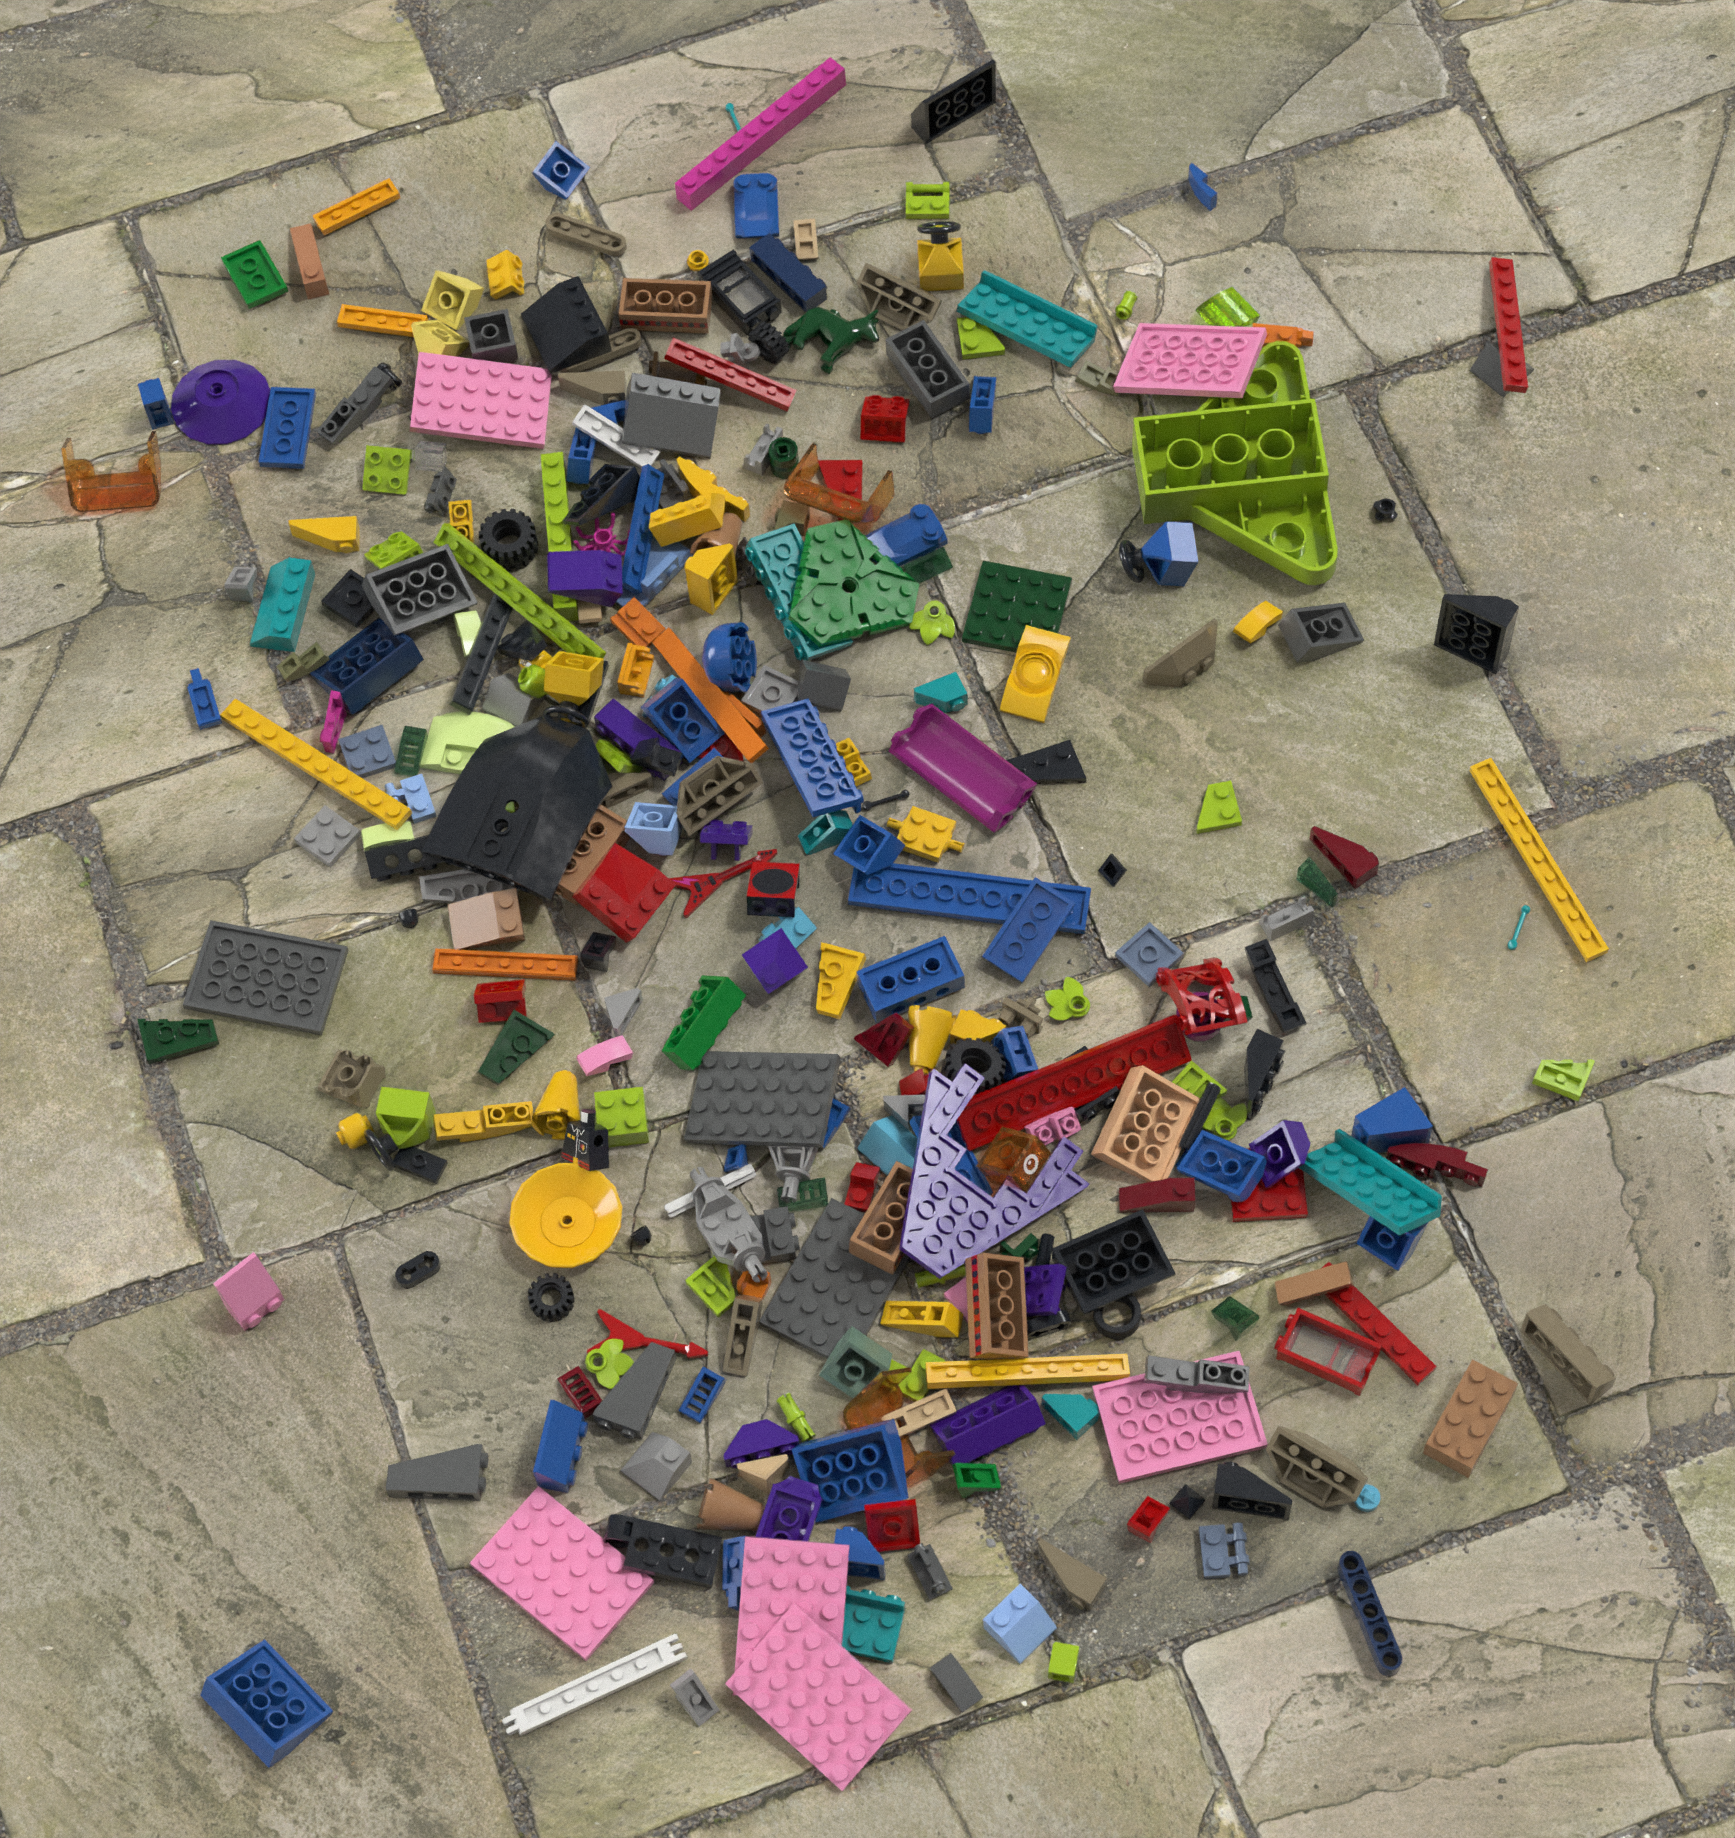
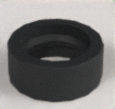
(1119, 1332)

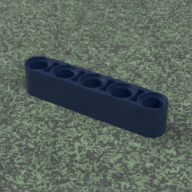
(1370, 1625)

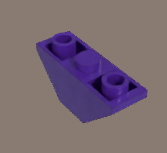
(759, 1441)

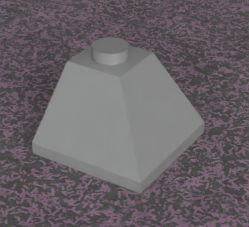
(657, 1464)

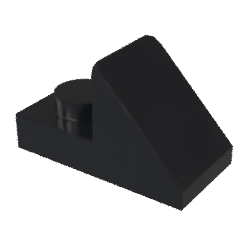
(655, 757)
(597, 951)

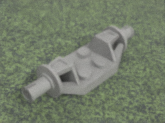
(800, 1164)
(727, 1226)

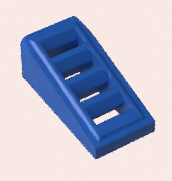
(720, 1382)

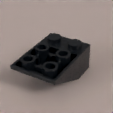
(1262, 1061)

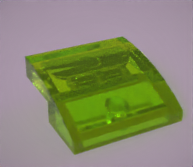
(1227, 309)

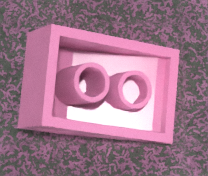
(249, 1292)

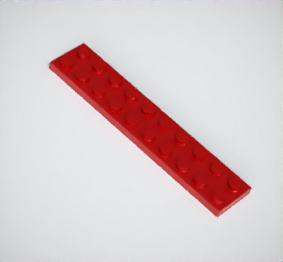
(1072, 1081)

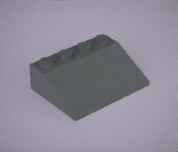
(670, 415)
(419, 590)

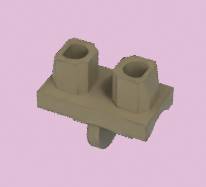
(1023, 1012)

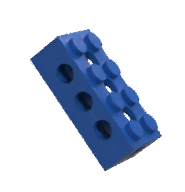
(914, 965)

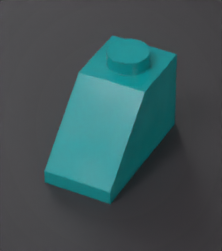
(944, 693)
(825, 831)
(1072, 1412)

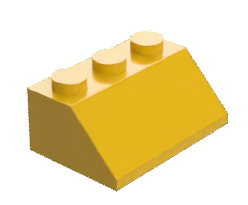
(687, 518)
(711, 576)

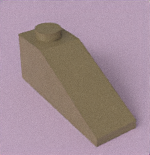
(598, 387)
(626, 786)
(742, 1334)
(1076, 1579)

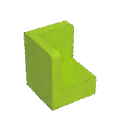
(1063, 1662)

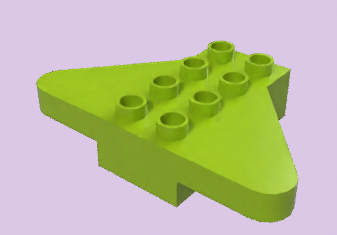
(1246, 469)

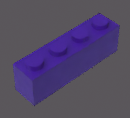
(627, 731)

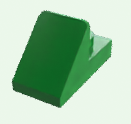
(976, 1477)

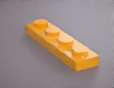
(356, 206)
(378, 320)

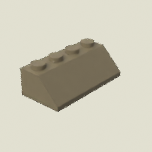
(1567, 1353)

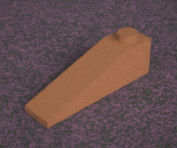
(309, 261)

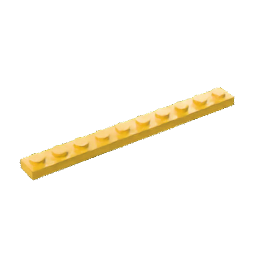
(316, 764)
(1539, 860)

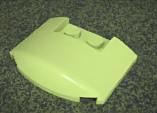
(456, 737)

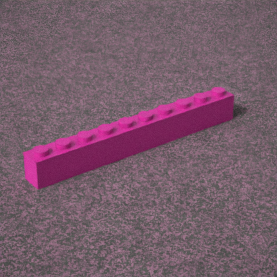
(760, 134)

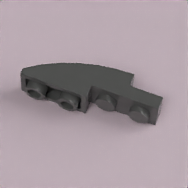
(357, 408)
(1198, 1376)

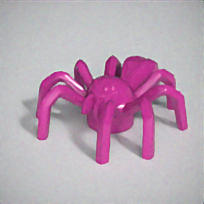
(602, 538)

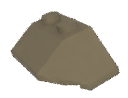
(895, 298)
(1185, 659)
(713, 791)
(1314, 1468)

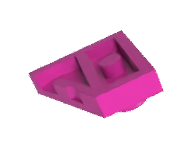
(334, 722)

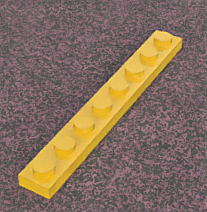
(1026, 1371)

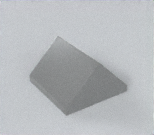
(509, 701)

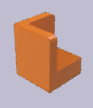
(748, 1287)

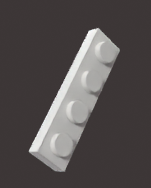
(611, 436)

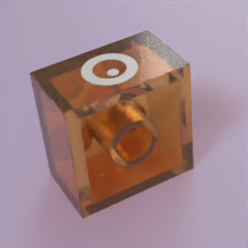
(1014, 1157)

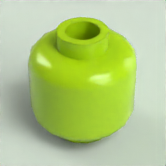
(532, 681)

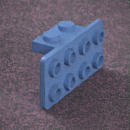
(661, 568)

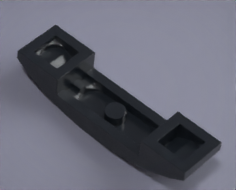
(1273, 986)

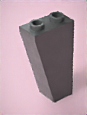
(636, 1394)
(440, 1476)

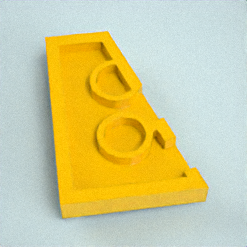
(837, 978)

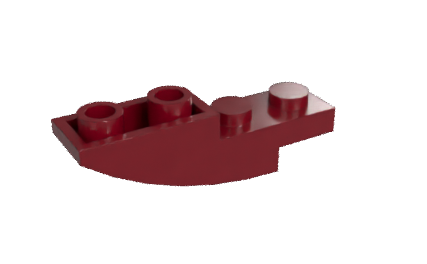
(1426, 1158)

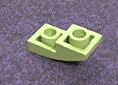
(467, 626)
(385, 834)

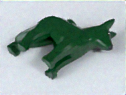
(833, 330)

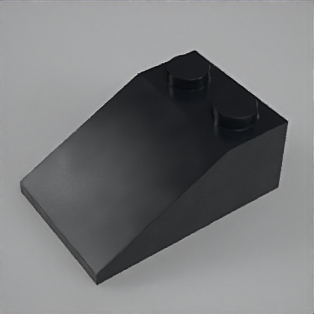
(1246, 1493)

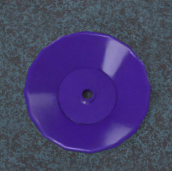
(225, 415)

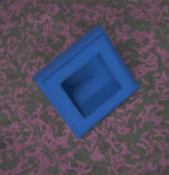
(736, 1158)

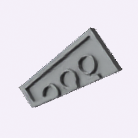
(457, 886)

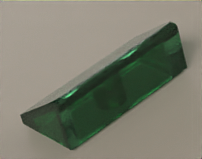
(928, 565)

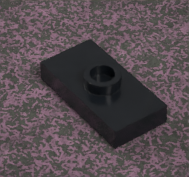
(420, 1163)

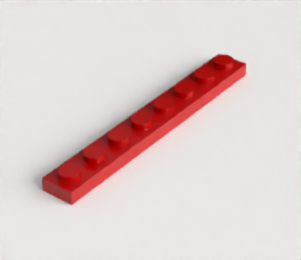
(1508, 325)

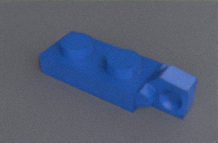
(203, 701)
(732, 1570)

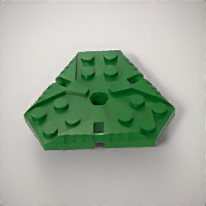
(841, 560)

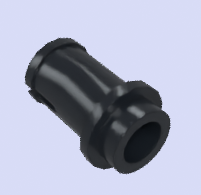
(386, 368)

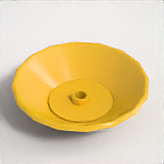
(563, 1194)

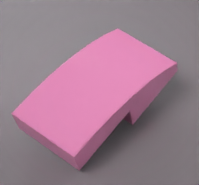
(599, 1057)
(1055, 1126)

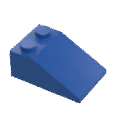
(682, 719)

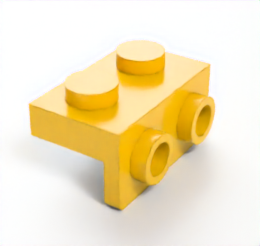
(505, 274)

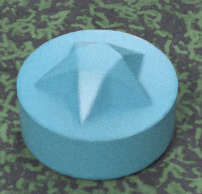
(1368, 1499)

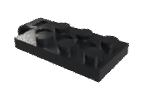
(626, 1531)

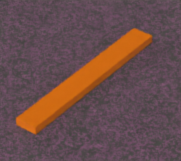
(710, 695)

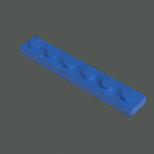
(640, 535)

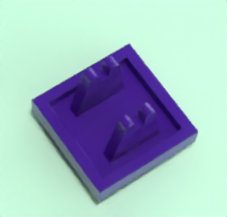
(717, 832)
(1043, 1289)

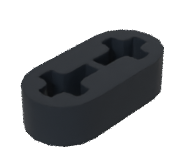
(417, 1269)
(1048, 1324)

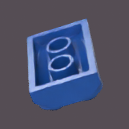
(756, 205)
(910, 535)
(1222, 1166)

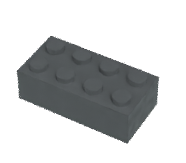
(927, 369)

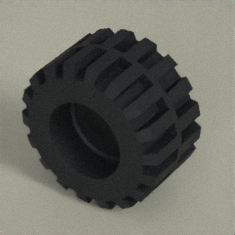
(509, 524)
(978, 1056)

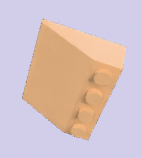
(1145, 1125)

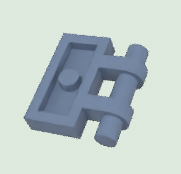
(1215, 1552)

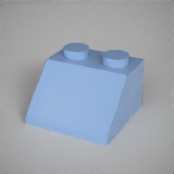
(654, 827)
(1019, 1624)

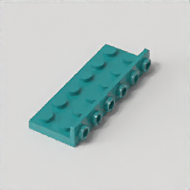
(1028, 319)
(776, 565)
(1373, 1184)
(872, 1624)

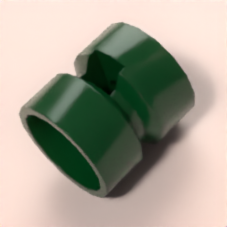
(783, 457)

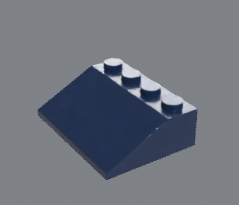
(367, 665)

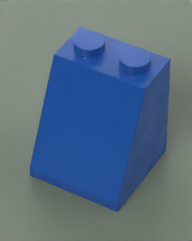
(1392, 1123)

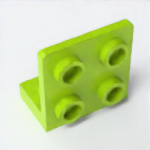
(386, 469)
(393, 550)

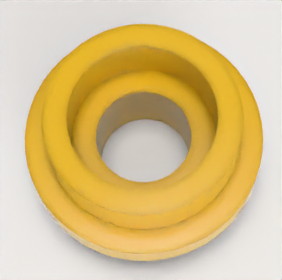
(695, 256)

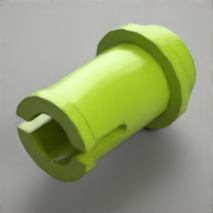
(1124, 309)

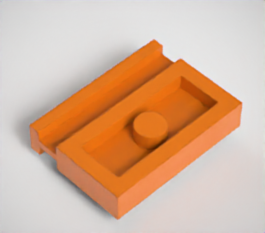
(637, 623)

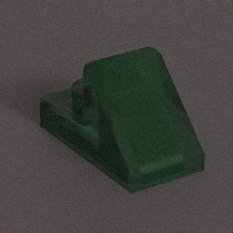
(1236, 1317)

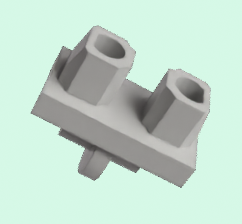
(739, 352)

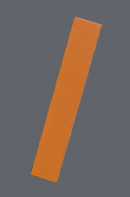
(505, 964)

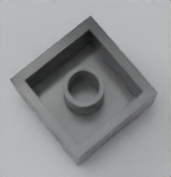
(491, 337)

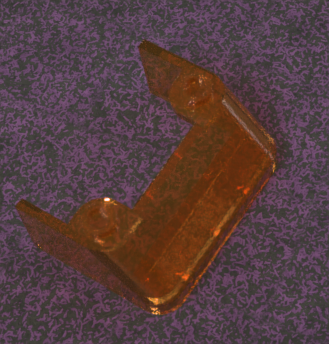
(113, 490)
(801, 490)
(881, 1398)

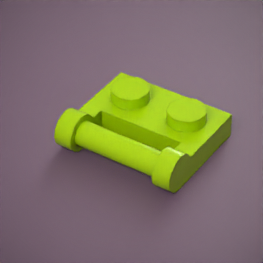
(927, 206)

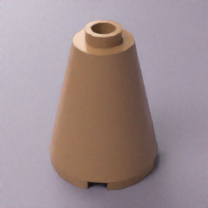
(727, 534)
(728, 1509)

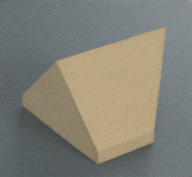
(764, 1472)

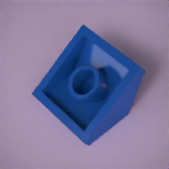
(560, 171)

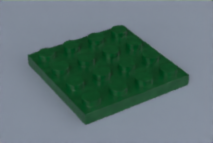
(1011, 599)

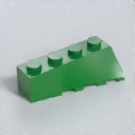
(703, 1021)

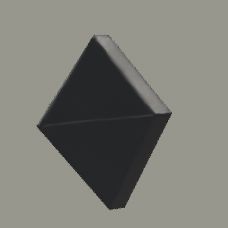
(1112, 870)
(1187, 1501)

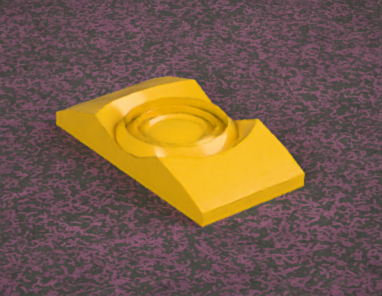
(1034, 674)

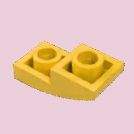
(462, 517)
(1257, 620)
(853, 761)

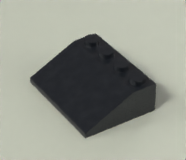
(955, 103)
(566, 326)
(1477, 628)
(1113, 1262)

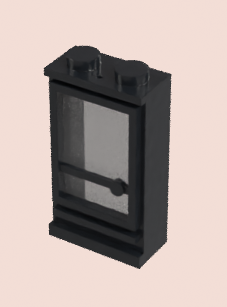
(740, 292)

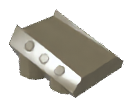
(352, 1078)

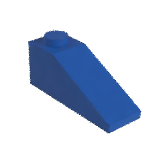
(982, 405)
(581, 458)

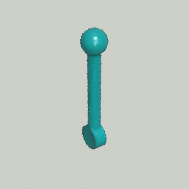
(730, 108)
(1512, 944)

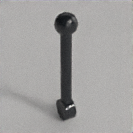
(867, 805)

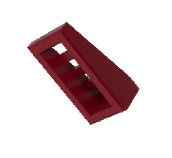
(589, 1408)

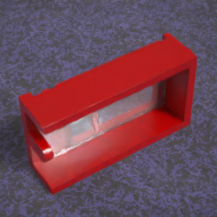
(1327, 1350)

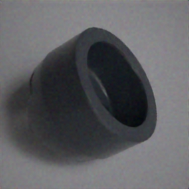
(408, 918)
(641, 1235)

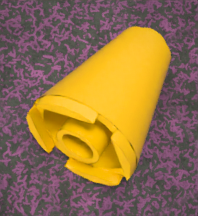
(928, 1036)
(557, 1106)

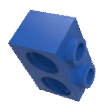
(155, 403)
(1016, 1051)

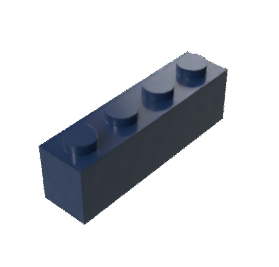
(788, 272)

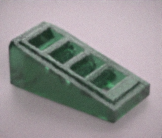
(414, 737)
(1316, 882)
(812, 1202)

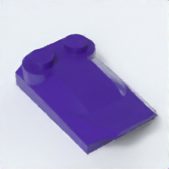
(790, 1510)

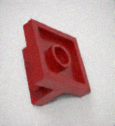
(499, 999)
(892, 1525)

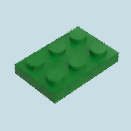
(254, 274)

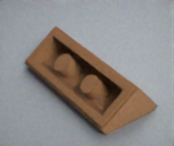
(1313, 1283)

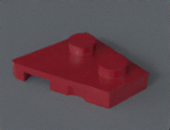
(886, 1038)

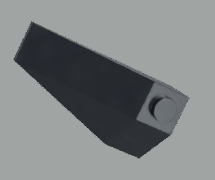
(608, 490)

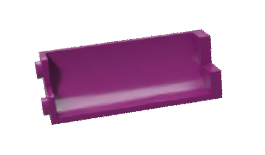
(962, 767)

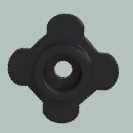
(1386, 504)

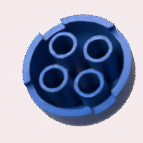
(730, 657)

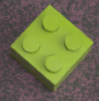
(623, 1115)

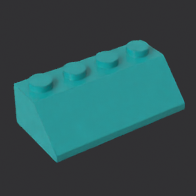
(283, 605)

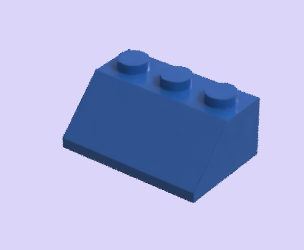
(559, 1447)

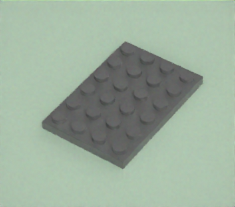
(265, 977)
(762, 1099)
(829, 1286)

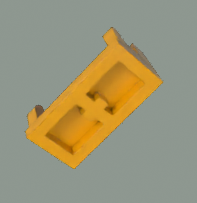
(635, 670)

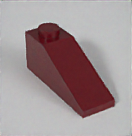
(1349, 858)
(1159, 1196)

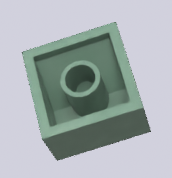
(855, 1362)

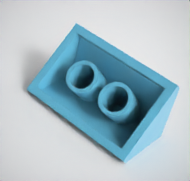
(887, 1143)

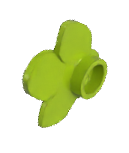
(932, 625)
(1065, 1000)
(1225, 1117)
(613, 1364)

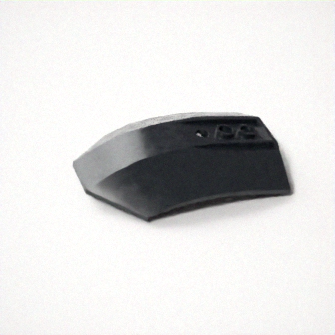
(559, 787)

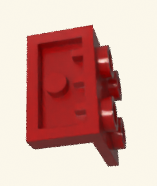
(884, 418)

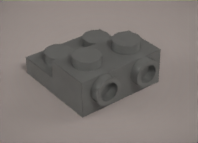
(777, 1235)

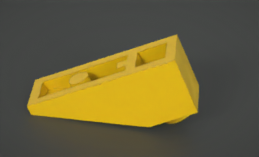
(332, 533)
(922, 1317)

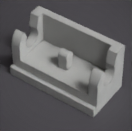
(759, 459)
(1287, 919)

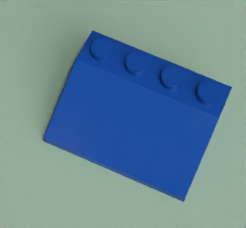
(854, 1468)
(265, 1702)

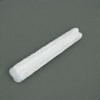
(730, 1181)

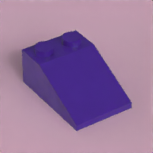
(586, 576)

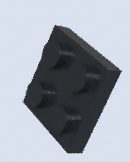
(349, 599)

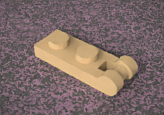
(923, 1412)

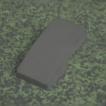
(956, 1682)

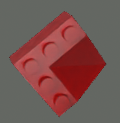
(623, 892)

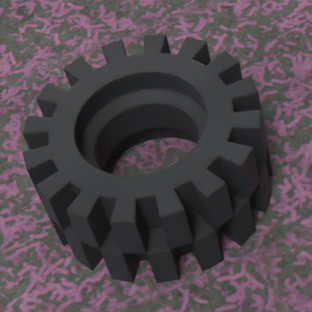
(769, 341)
(553, 1311)

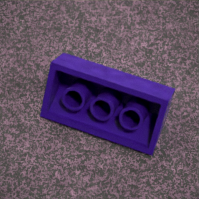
(989, 1423)

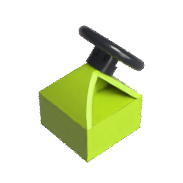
(404, 1120)

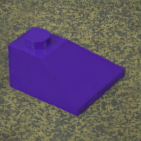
(774, 961)
(1284, 1149)

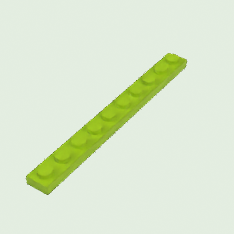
(516, 594)

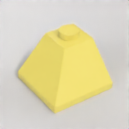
(451, 299)
(438, 338)

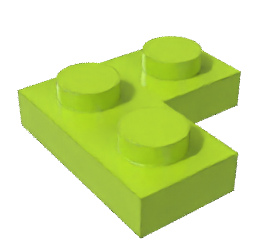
(915, 1384)

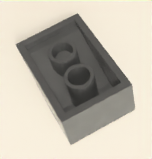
(1319, 631)

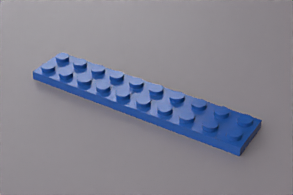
(955, 894)

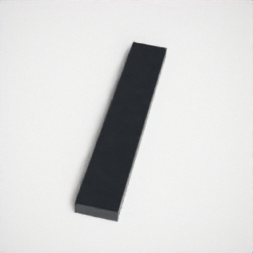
(481, 655)

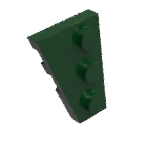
(175, 1038)
(513, 1046)

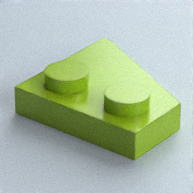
(1219, 808)
(1564, 1076)

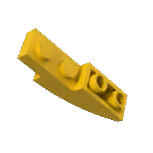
(705, 482)
(484, 1123)

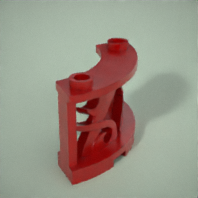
(1210, 973)

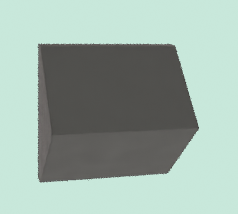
(1488, 368)
(823, 685)

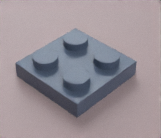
(368, 752)
(1148, 952)

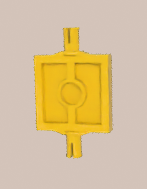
(926, 834)

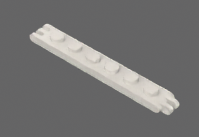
(594, 1686)

